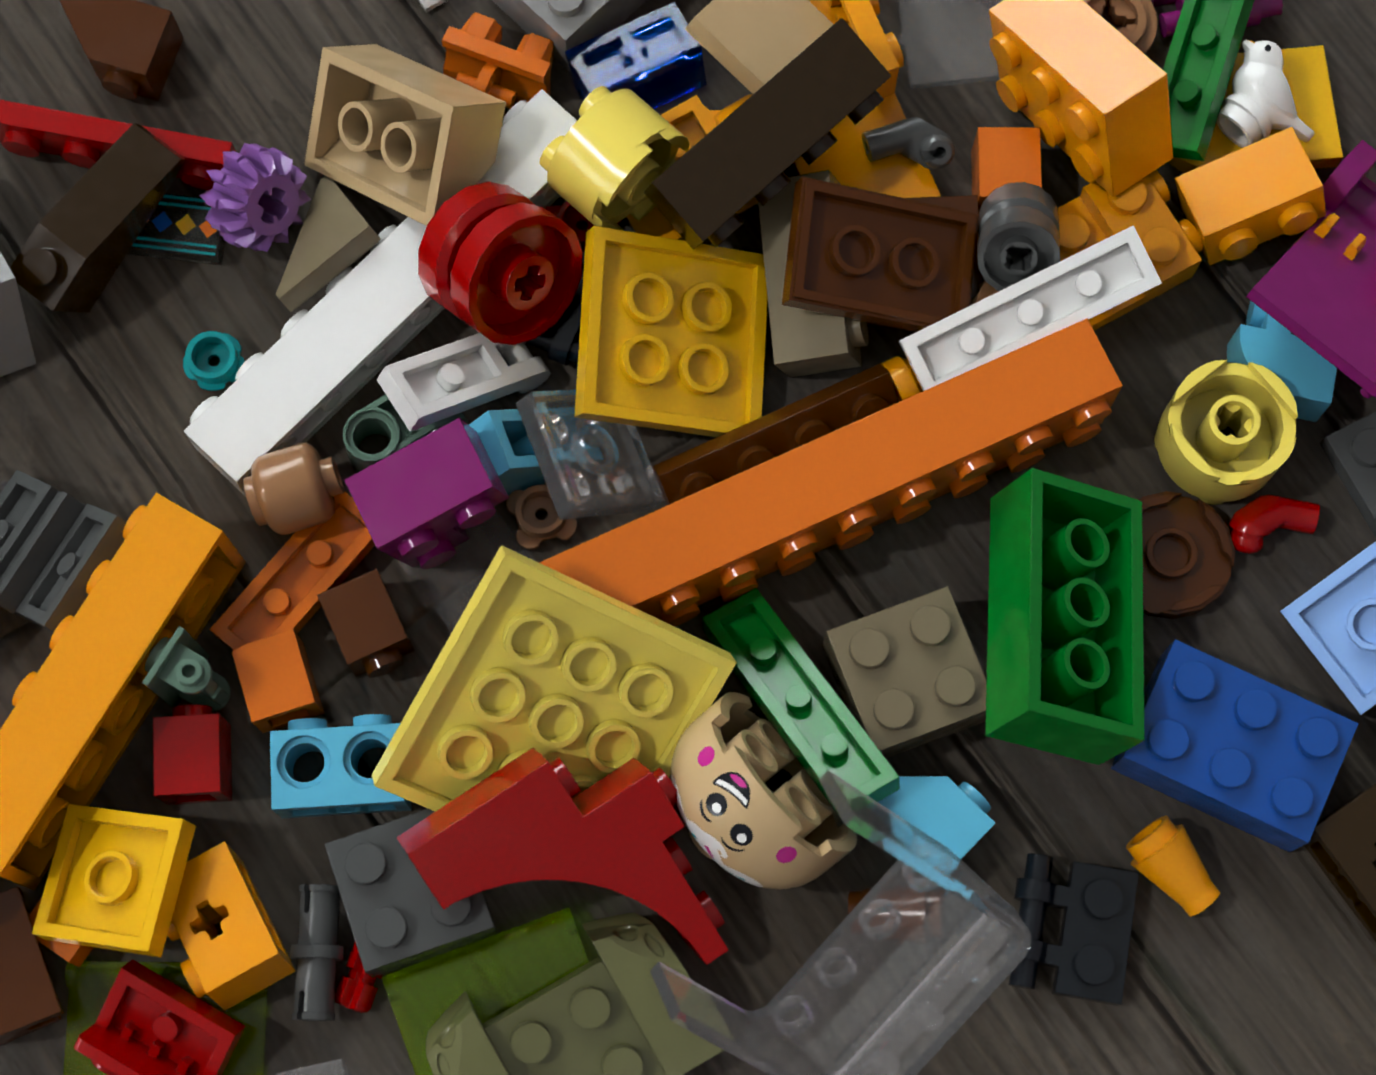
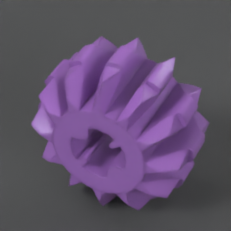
(255, 197)

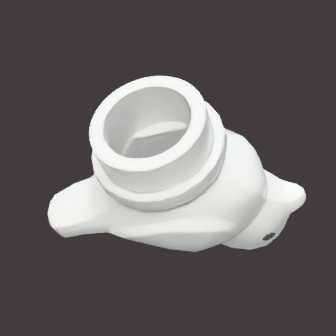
(1260, 98)

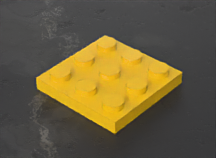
(670, 334)

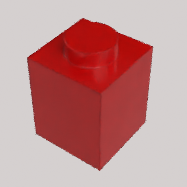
(192, 756)

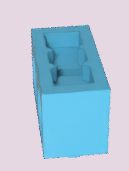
(339, 786)

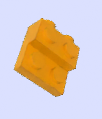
(1169, 243)

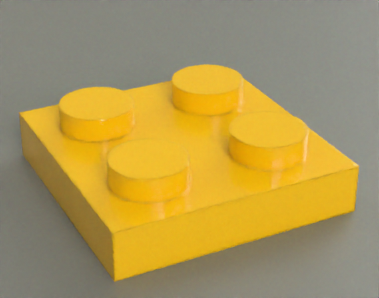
(114, 880)

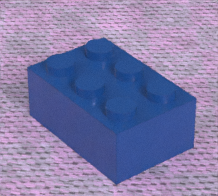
(1237, 747)

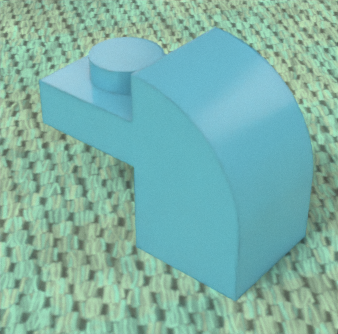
(1293, 361)

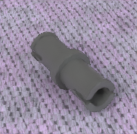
(316, 953)

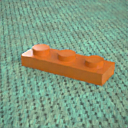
(288, 586)

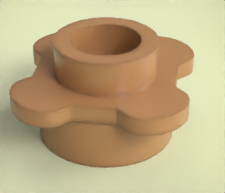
(534, 531)

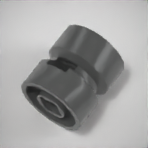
(1017, 234)

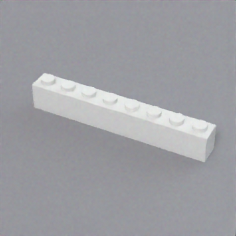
(357, 324)

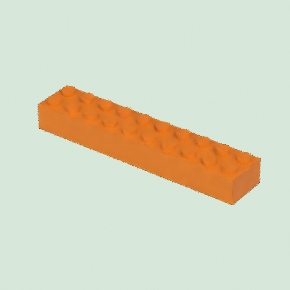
(853, 479)

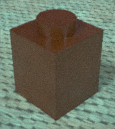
(366, 625)

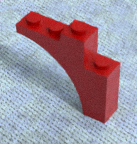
(530, 829)

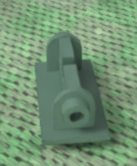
(181, 670)

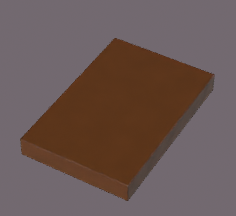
(877, 256)

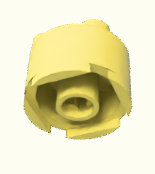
(612, 157)
(1218, 397)

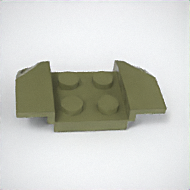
(586, 1023)

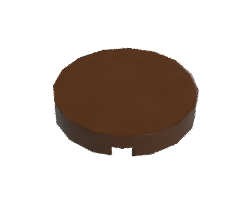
(1184, 555)

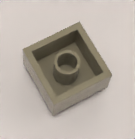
(909, 672)

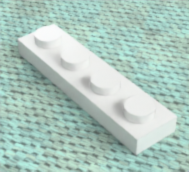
(1032, 308)

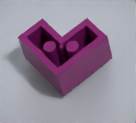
(428, 495)

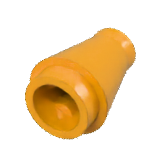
(1172, 864)

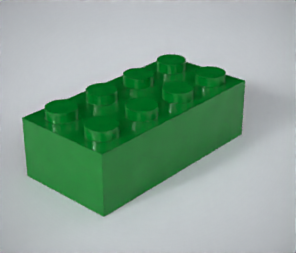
(1065, 618)

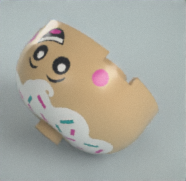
(732, 814)

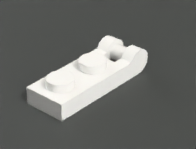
(459, 378)

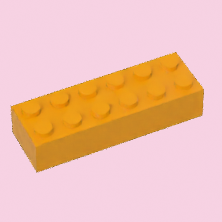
(90, 692)

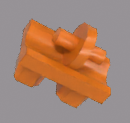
(505, 73)

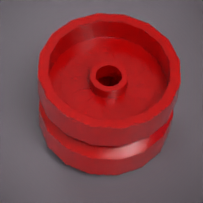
(500, 262)

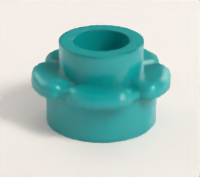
(210, 345)

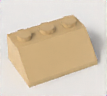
(399, 129)

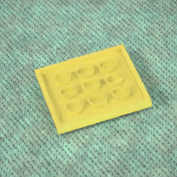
(550, 672)

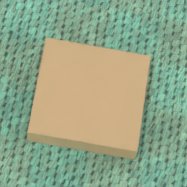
(757, 35)

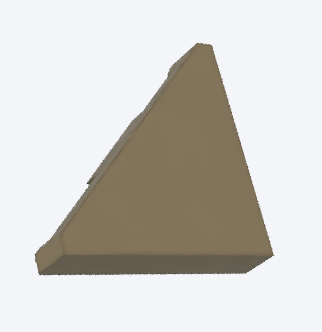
(327, 245)

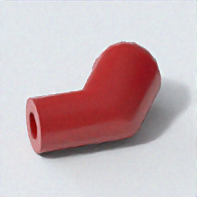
(1266, 515)

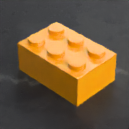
(1083, 88)

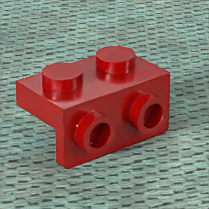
(157, 1029)

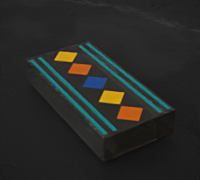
(180, 232)

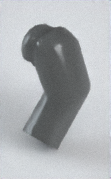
(912, 139)

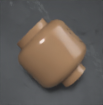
(293, 488)

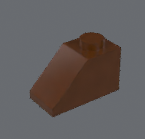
(126, 44)

